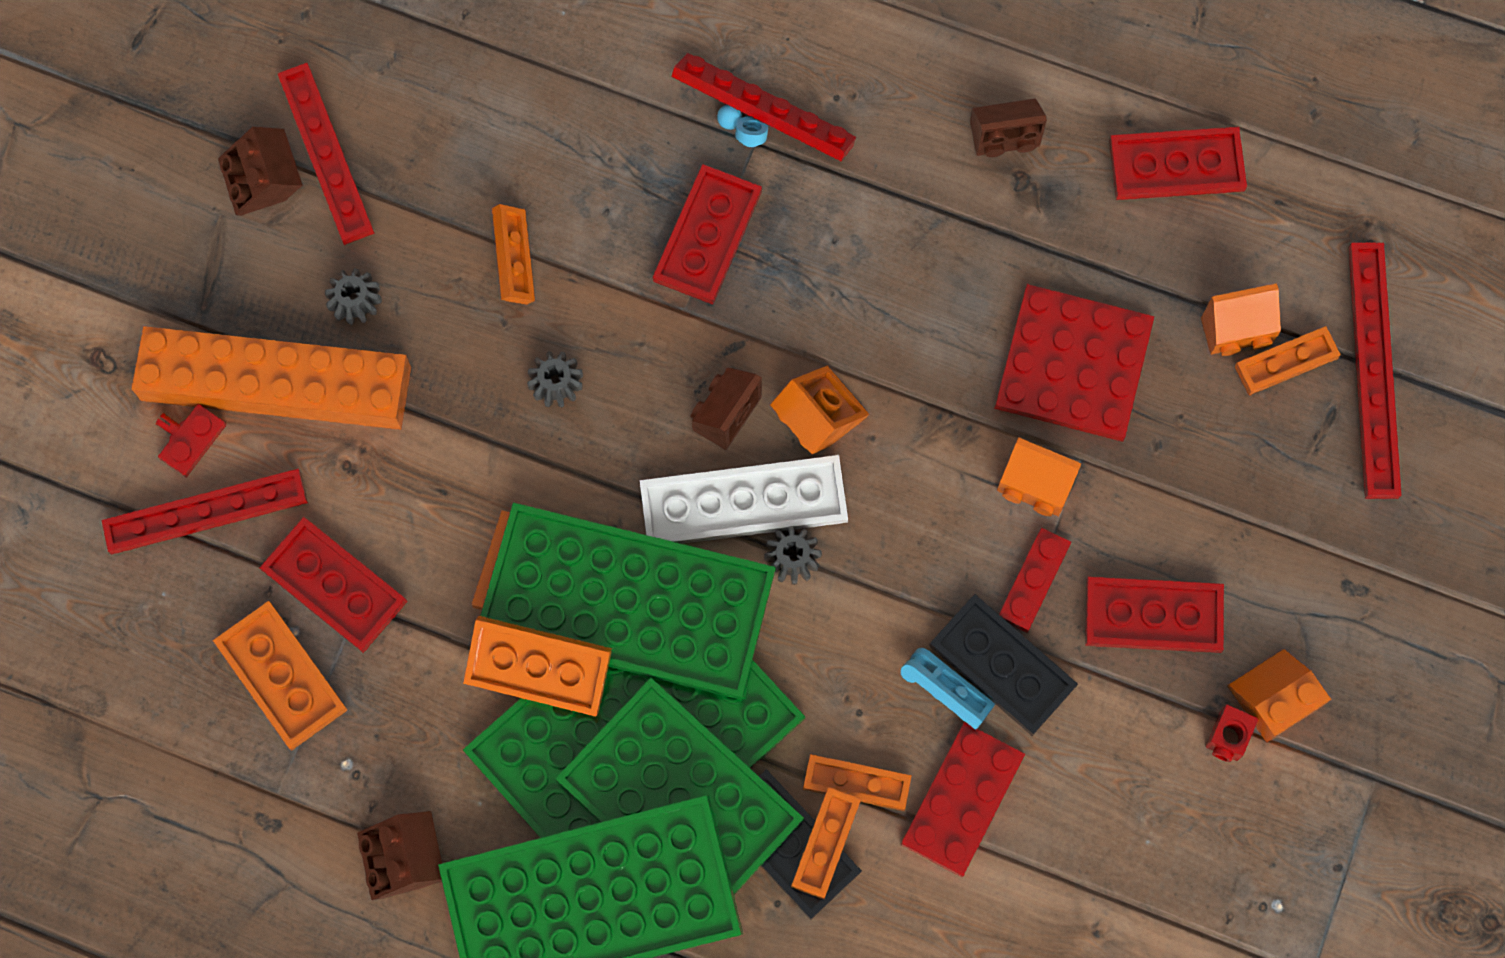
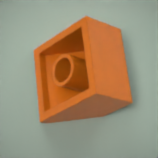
(1242, 320)
(818, 409)
(1038, 478)
(1279, 694)

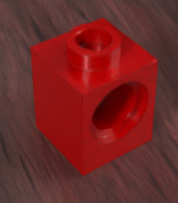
(1241, 723)

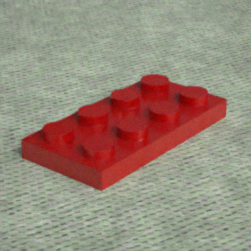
(1177, 163)
(707, 234)
(333, 584)
(1154, 614)
(963, 799)

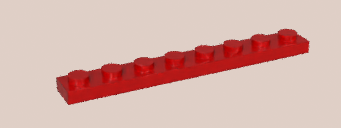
(1374, 371)

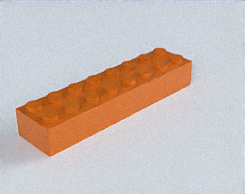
(272, 377)

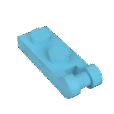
(947, 687)

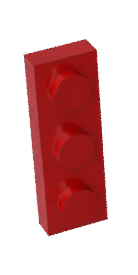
(1034, 579)

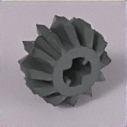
(342, 304)
(567, 375)
(801, 546)

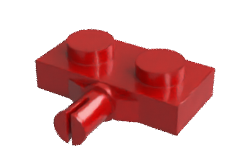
(189, 439)

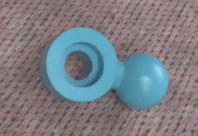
(748, 129)

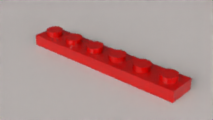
(764, 106)
(325, 153)
(204, 511)

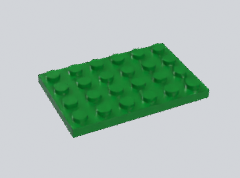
(664, 755)

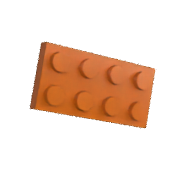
(537, 666)
(280, 675)

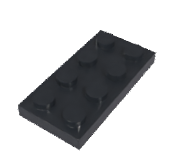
(1003, 664)
(786, 859)

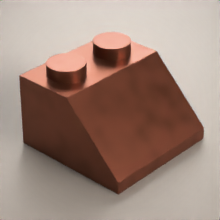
(727, 406)

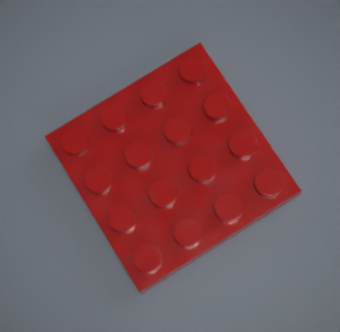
(1074, 362)

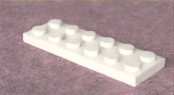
(745, 500)

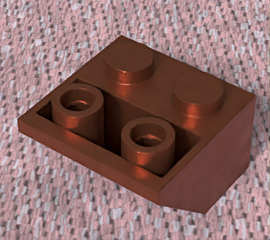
(1007, 127)
(259, 170)
(400, 854)

